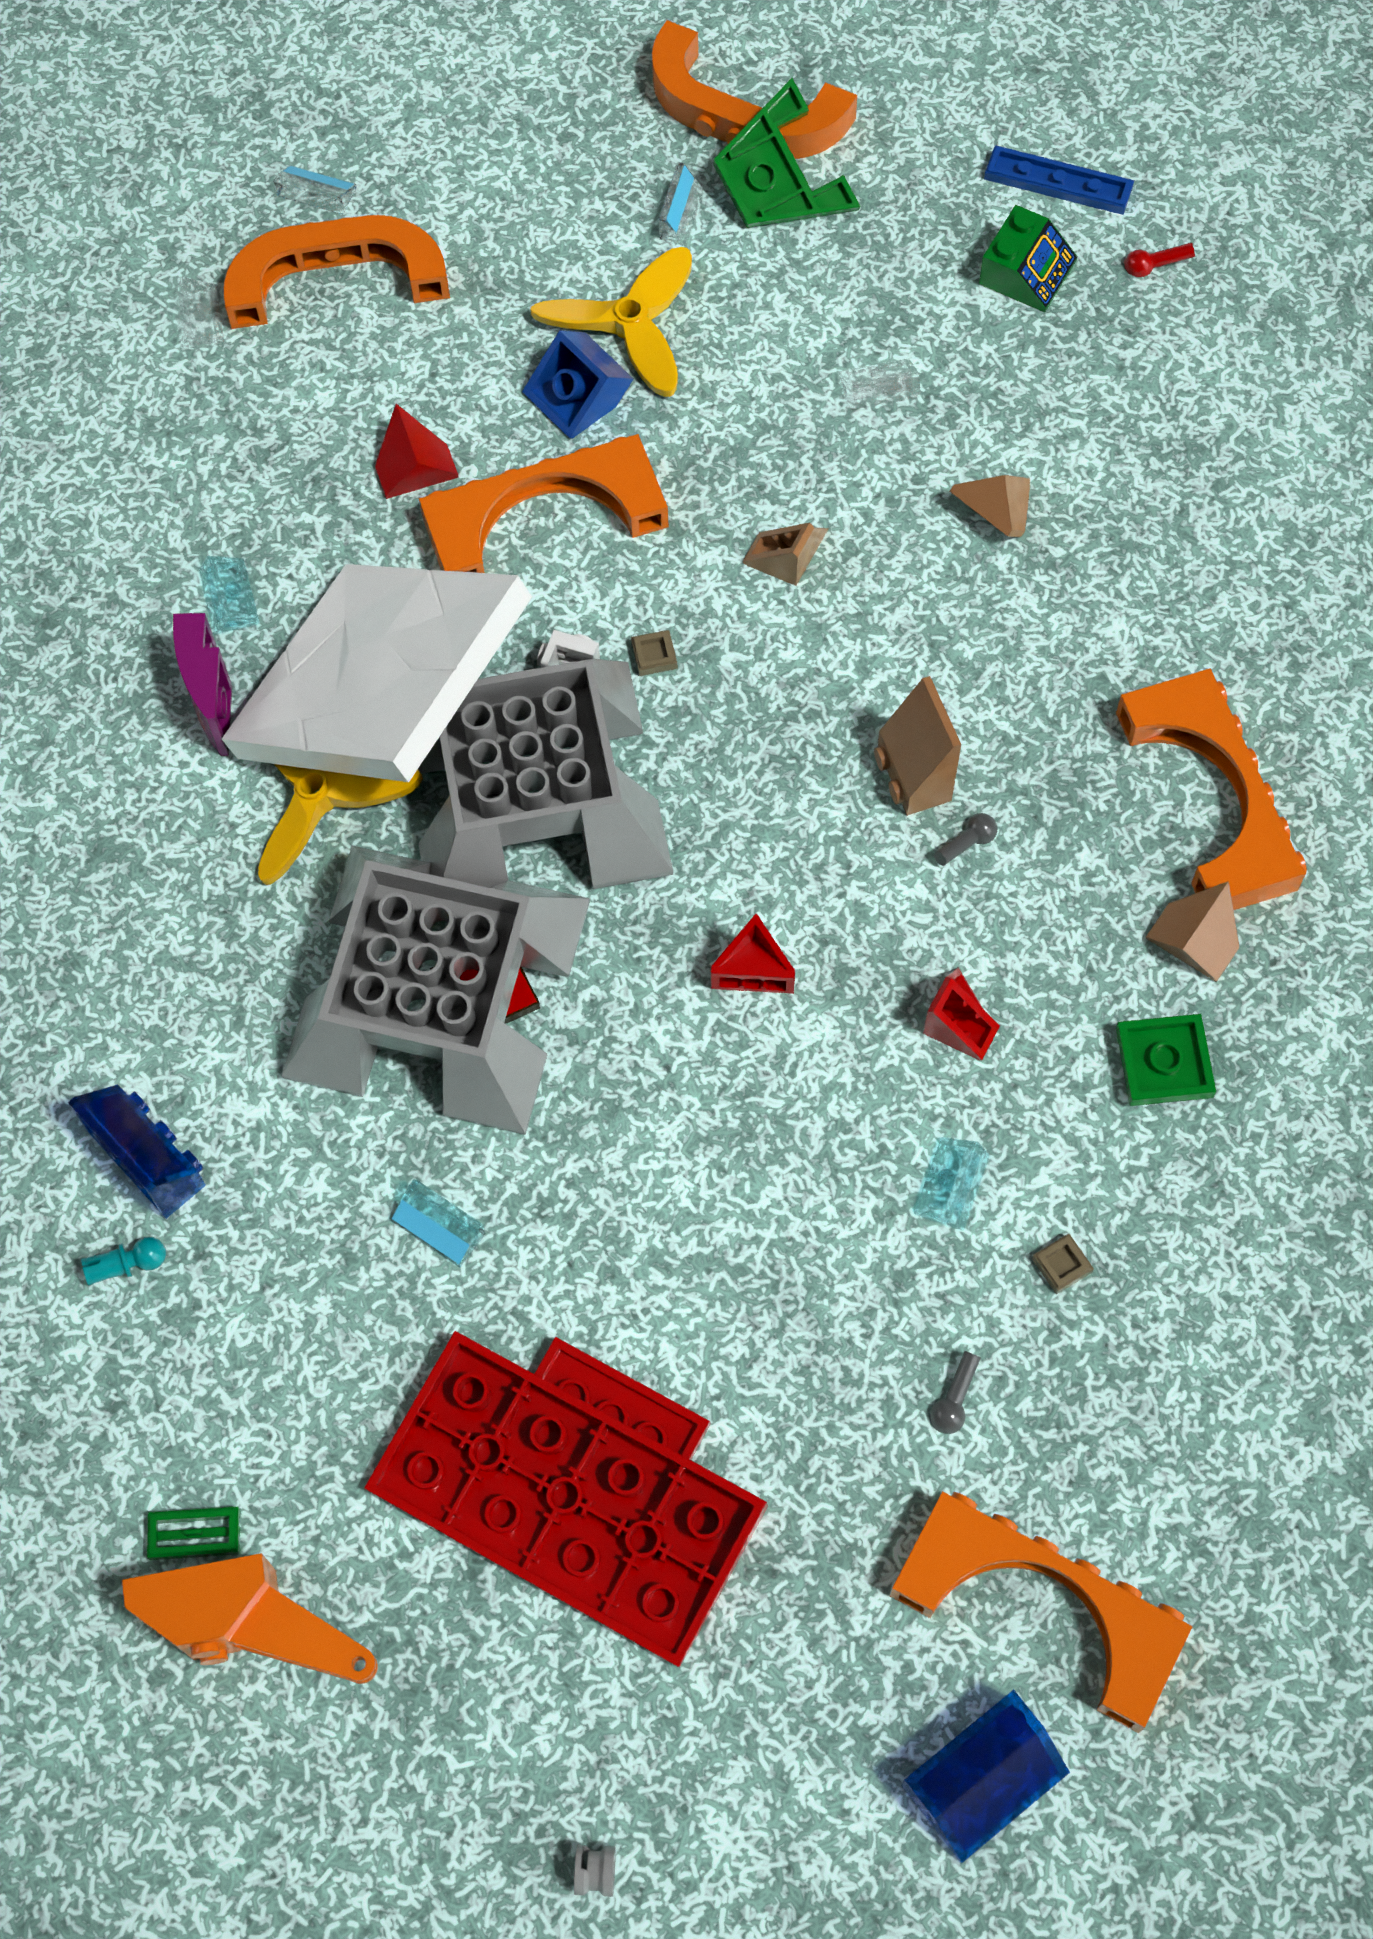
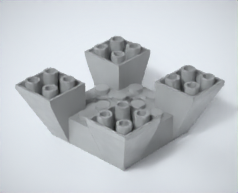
(578, 787)
(391, 906)

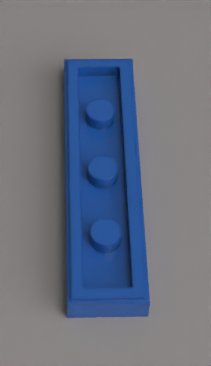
(1059, 180)

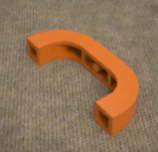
(724, 115)
(326, 246)

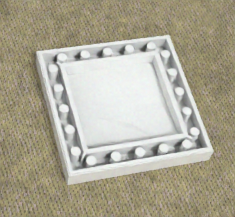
(378, 670)

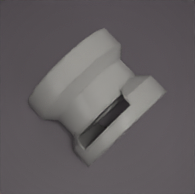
(594, 1870)

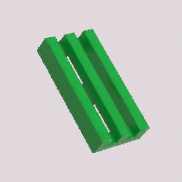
(191, 1551)

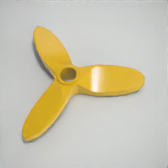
(646, 300)
(308, 809)

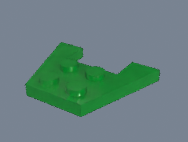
(765, 175)

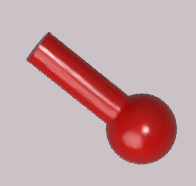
(1141, 263)

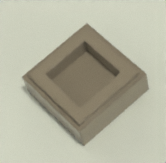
(654, 652)
(1062, 1263)

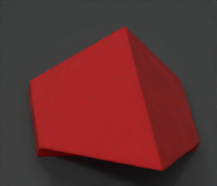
(412, 456)
(753, 963)
(959, 1018)

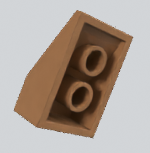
(919, 751)

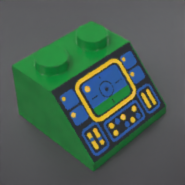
(1027, 259)

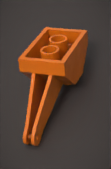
(237, 1608)

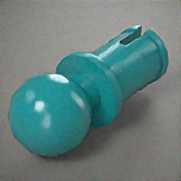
(146, 1254)

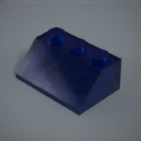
(140, 1146)
(986, 1776)

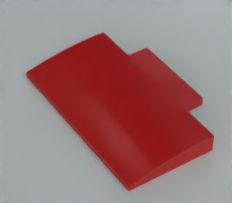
(573, 1487)

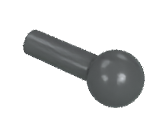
(979, 829)
(948, 1413)

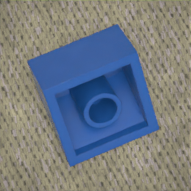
(576, 382)

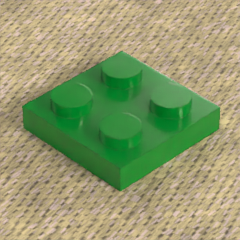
(1165, 1060)

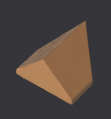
(998, 500)
(785, 551)
(1199, 930)

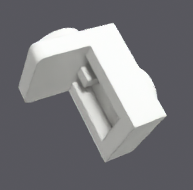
(566, 649)

